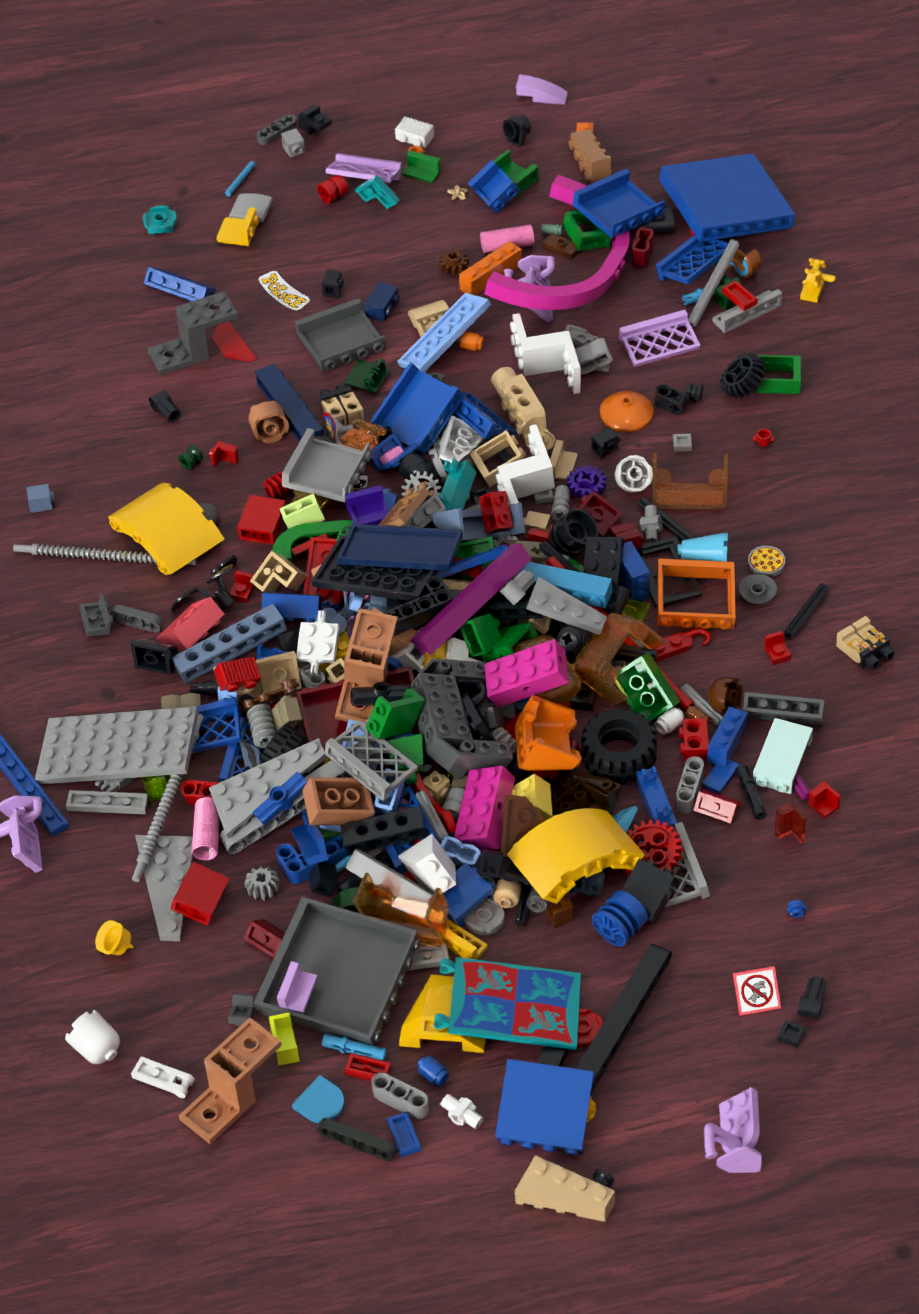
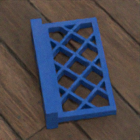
(689, 252)
(481, 417)
(218, 712)
(232, 754)
(395, 850)

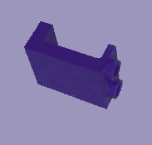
(367, 506)

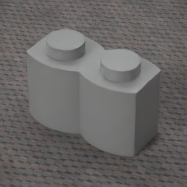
(593, 355)

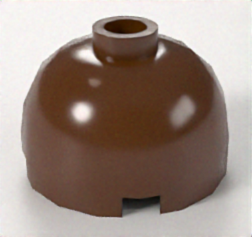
(724, 694)

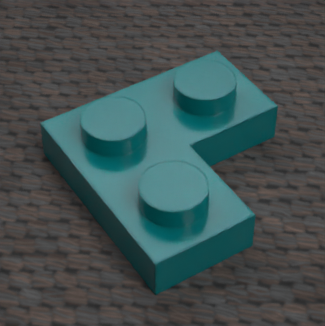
(377, 188)

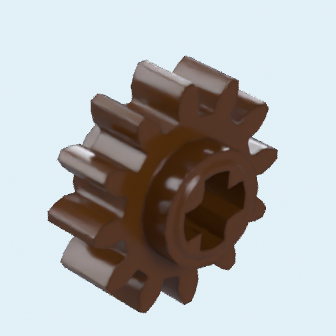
(453, 261)

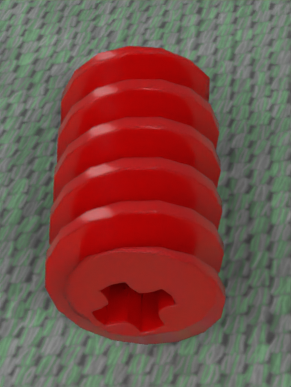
(274, 486)

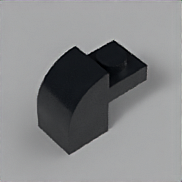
(313, 120)

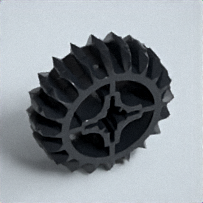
(743, 375)

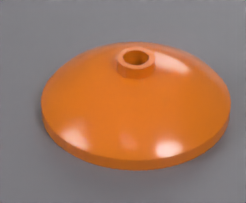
(626, 411)

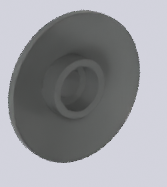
(757, 588)

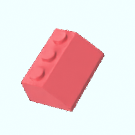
(192, 624)

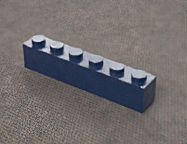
(277, 388)

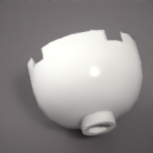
(633, 474)

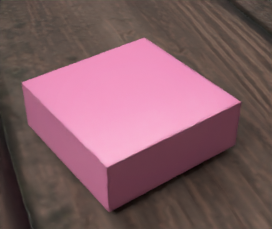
(392, 453)

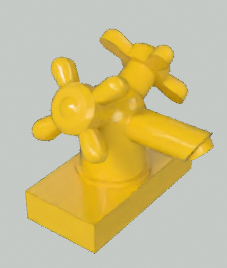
(815, 281)

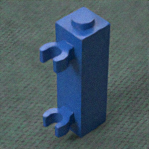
(654, 796)

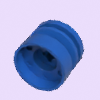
(619, 918)

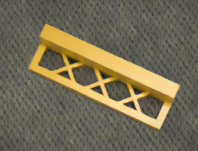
(461, 946)

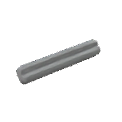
(702, 704)
(431, 815)

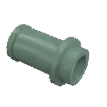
(548, 229)

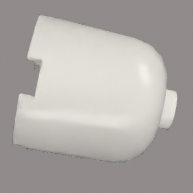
(94, 1038)

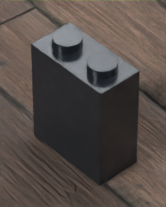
(651, 887)

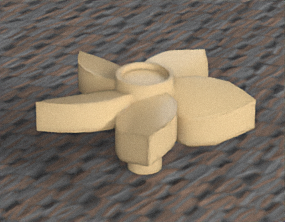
(460, 193)

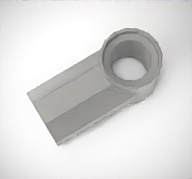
(516, 587)

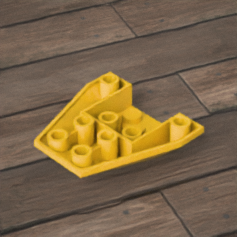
(420, 1021)

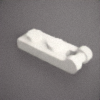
(162, 1076)

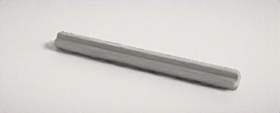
(713, 282)

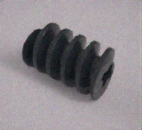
(573, 638)

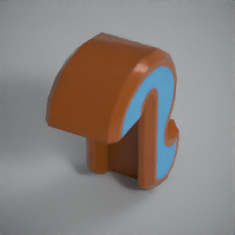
(746, 264)

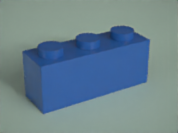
(294, 605)
(727, 737)

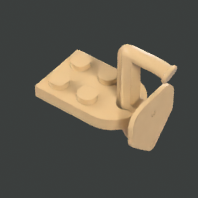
(273, 672)

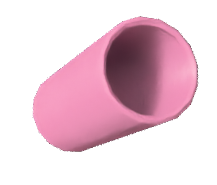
(521, 236)
(205, 829)

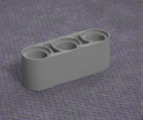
(689, 785)
(395, 1087)

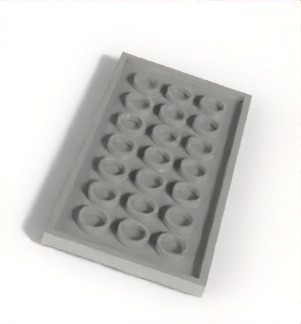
(117, 745)

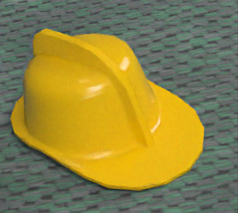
(113, 938)

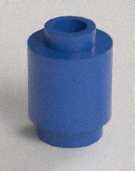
(432, 1070)

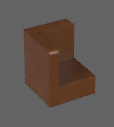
(561, 912)

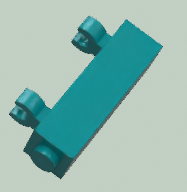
(457, 484)

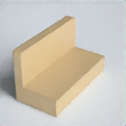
(562, 461)

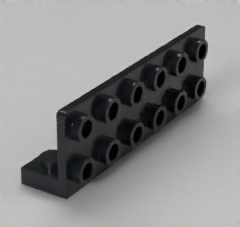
(496, 865)

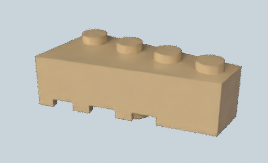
(564, 1191)

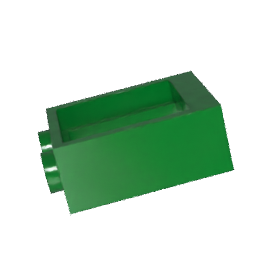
(581, 239)
(781, 363)

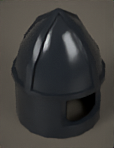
(414, 463)

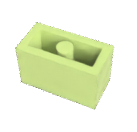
(302, 512)

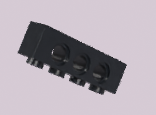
(392, 835)

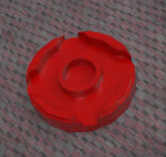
(588, 1027)

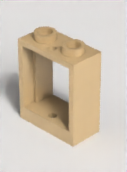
(491, 448)

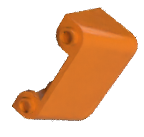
(544, 736)

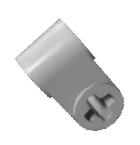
(309, 680)

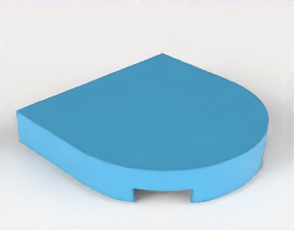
(320, 1101)

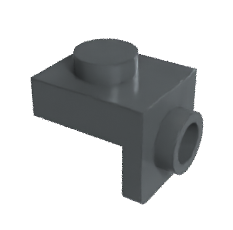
(241, 1008)

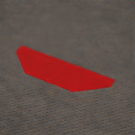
(231, 343)

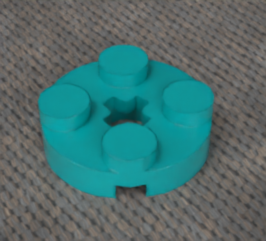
(154, 225)

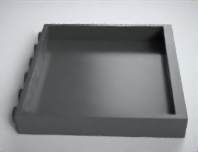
(357, 969)

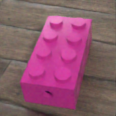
(526, 673)
(483, 807)

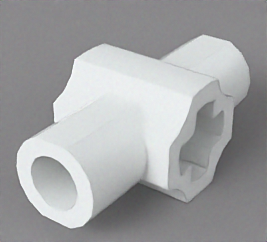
(462, 1111)

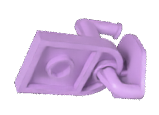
(537, 270)
(22, 829)
(737, 1134)

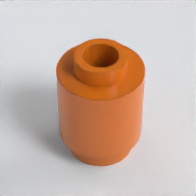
(471, 341)

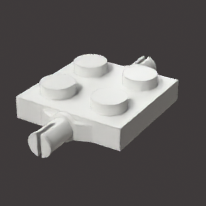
(317, 642)

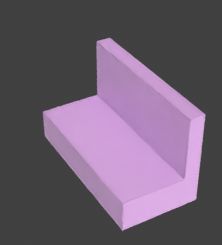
(296, 989)

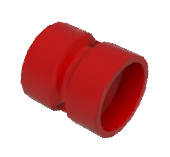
(332, 188)

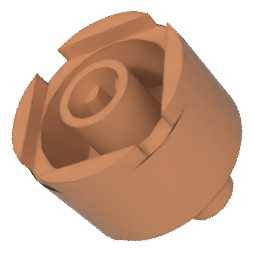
(268, 421)

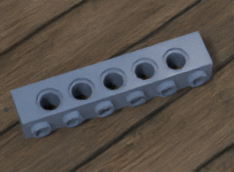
(229, 643)

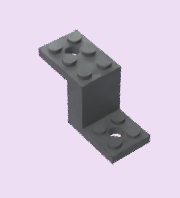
(192, 322)

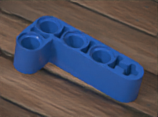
(295, 866)

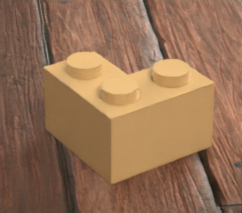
(277, 571)

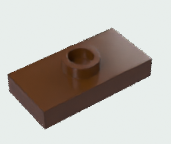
(560, 245)

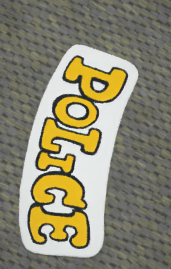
(282, 291)

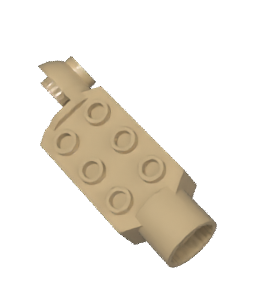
(521, 405)

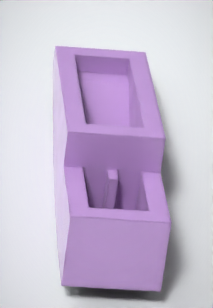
(540, 90)

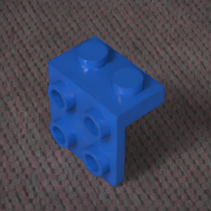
(383, 447)

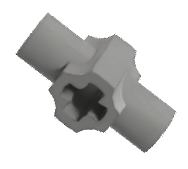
(650, 523)

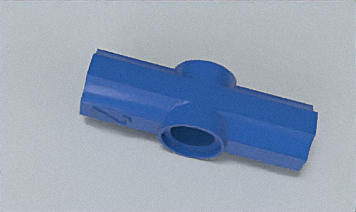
(273, 805)

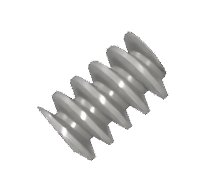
(261, 724)

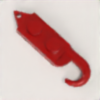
(680, 643)

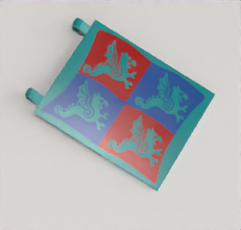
(512, 1003)

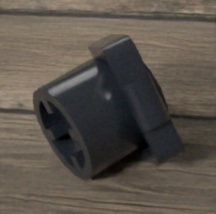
(517, 127)

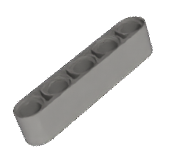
(381, 874)

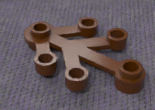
(288, 689)

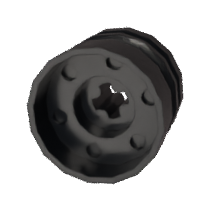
(570, 532)

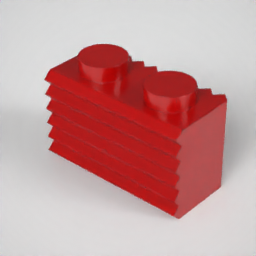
(237, 674)

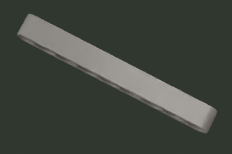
(255, 829)

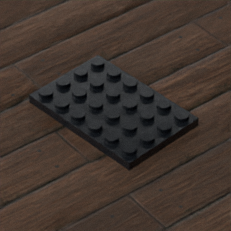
(371, 580)

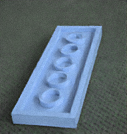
(445, 332)

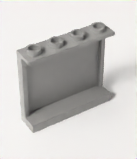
(324, 467)

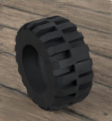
(618, 726)

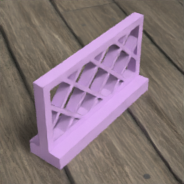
(365, 167)
(654, 327)

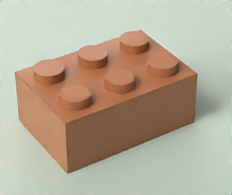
(336, 801)

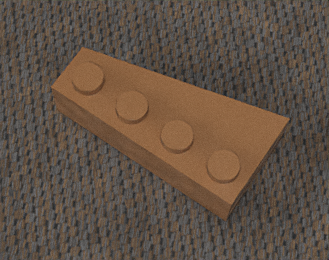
(590, 155)

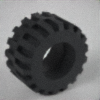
(282, 742)

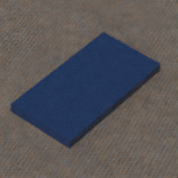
(400, 547)

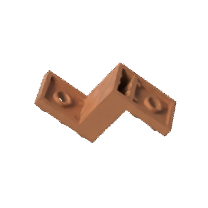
(365, 660)
(230, 1080)

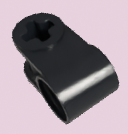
(670, 400)

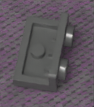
(96, 617)

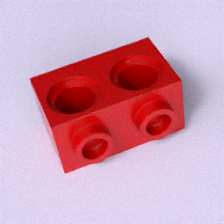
(495, 512)
(694, 738)

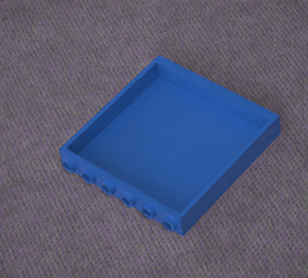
(726, 197)

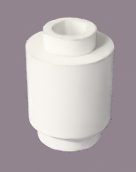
(669, 721)

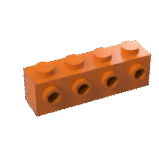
(475, 277)

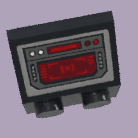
(153, 655)

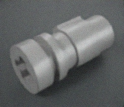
(560, 503)

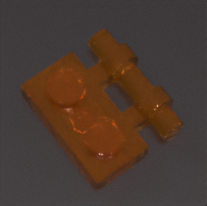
(359, 437)

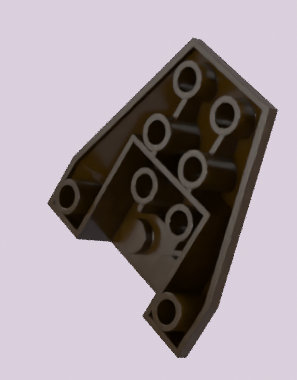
(581, 791)

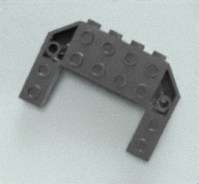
(444, 720)

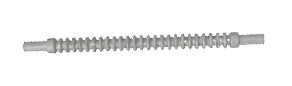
(35, 549)
(144, 857)

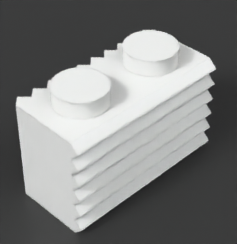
(414, 132)

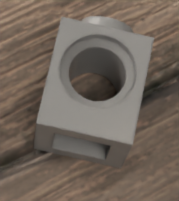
(293, 143)

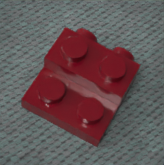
(601, 510)

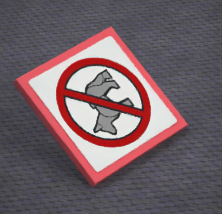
(756, 990)

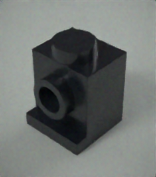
(332, 283)
(604, 442)

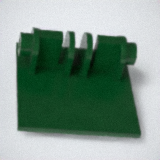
(368, 375)

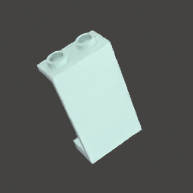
(782, 755)

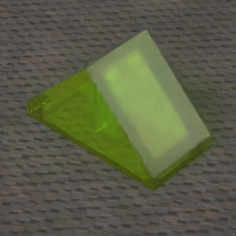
(154, 787)

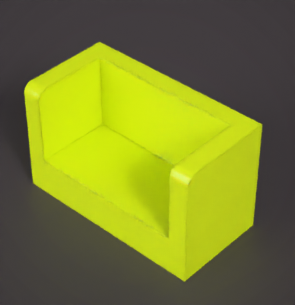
(282, 1029)

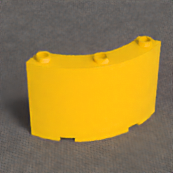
(167, 526)
(570, 848)

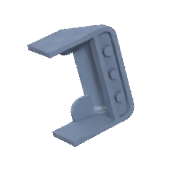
(472, 522)

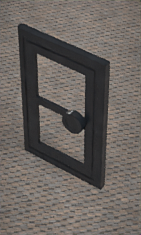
(691, 583)

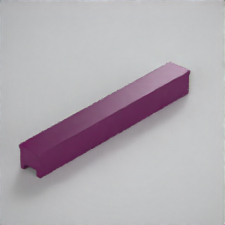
(471, 599)

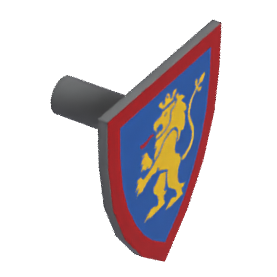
(334, 427)

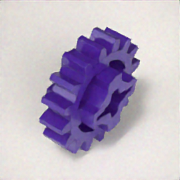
(586, 481)

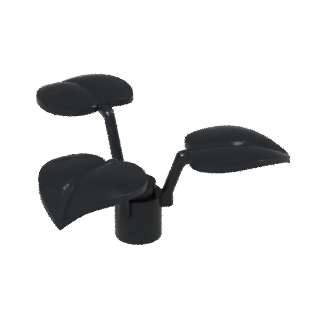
(222, 595)

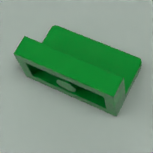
(422, 167)

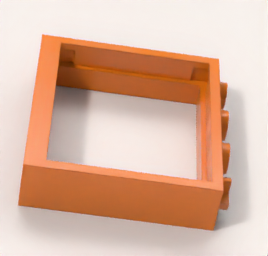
(696, 569)

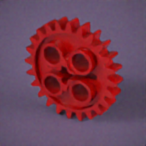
(651, 834)

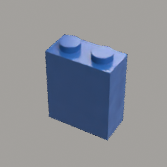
(634, 573)

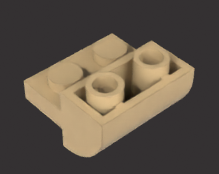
(426, 316)

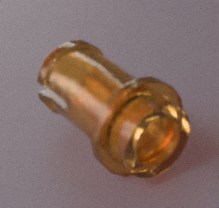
(693, 713)

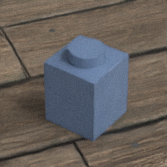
(40, 498)

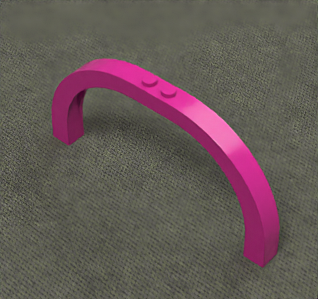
(568, 296)

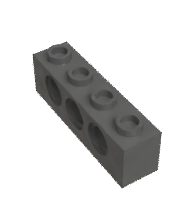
(784, 707)

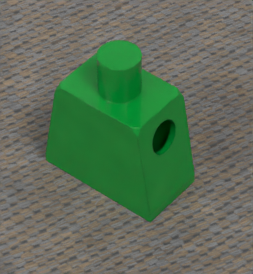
(481, 634)
(412, 749)

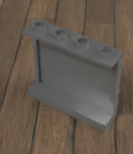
(339, 335)

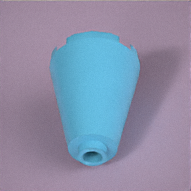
(705, 548)

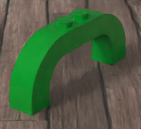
(302, 533)

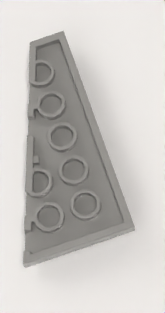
(243, 793)
(163, 878)

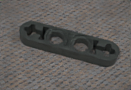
(357, 1139)

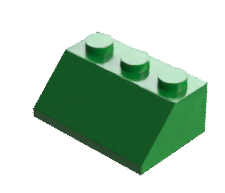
(646, 687)

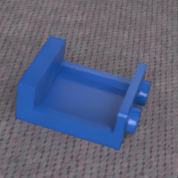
(494, 186)
(467, 893)

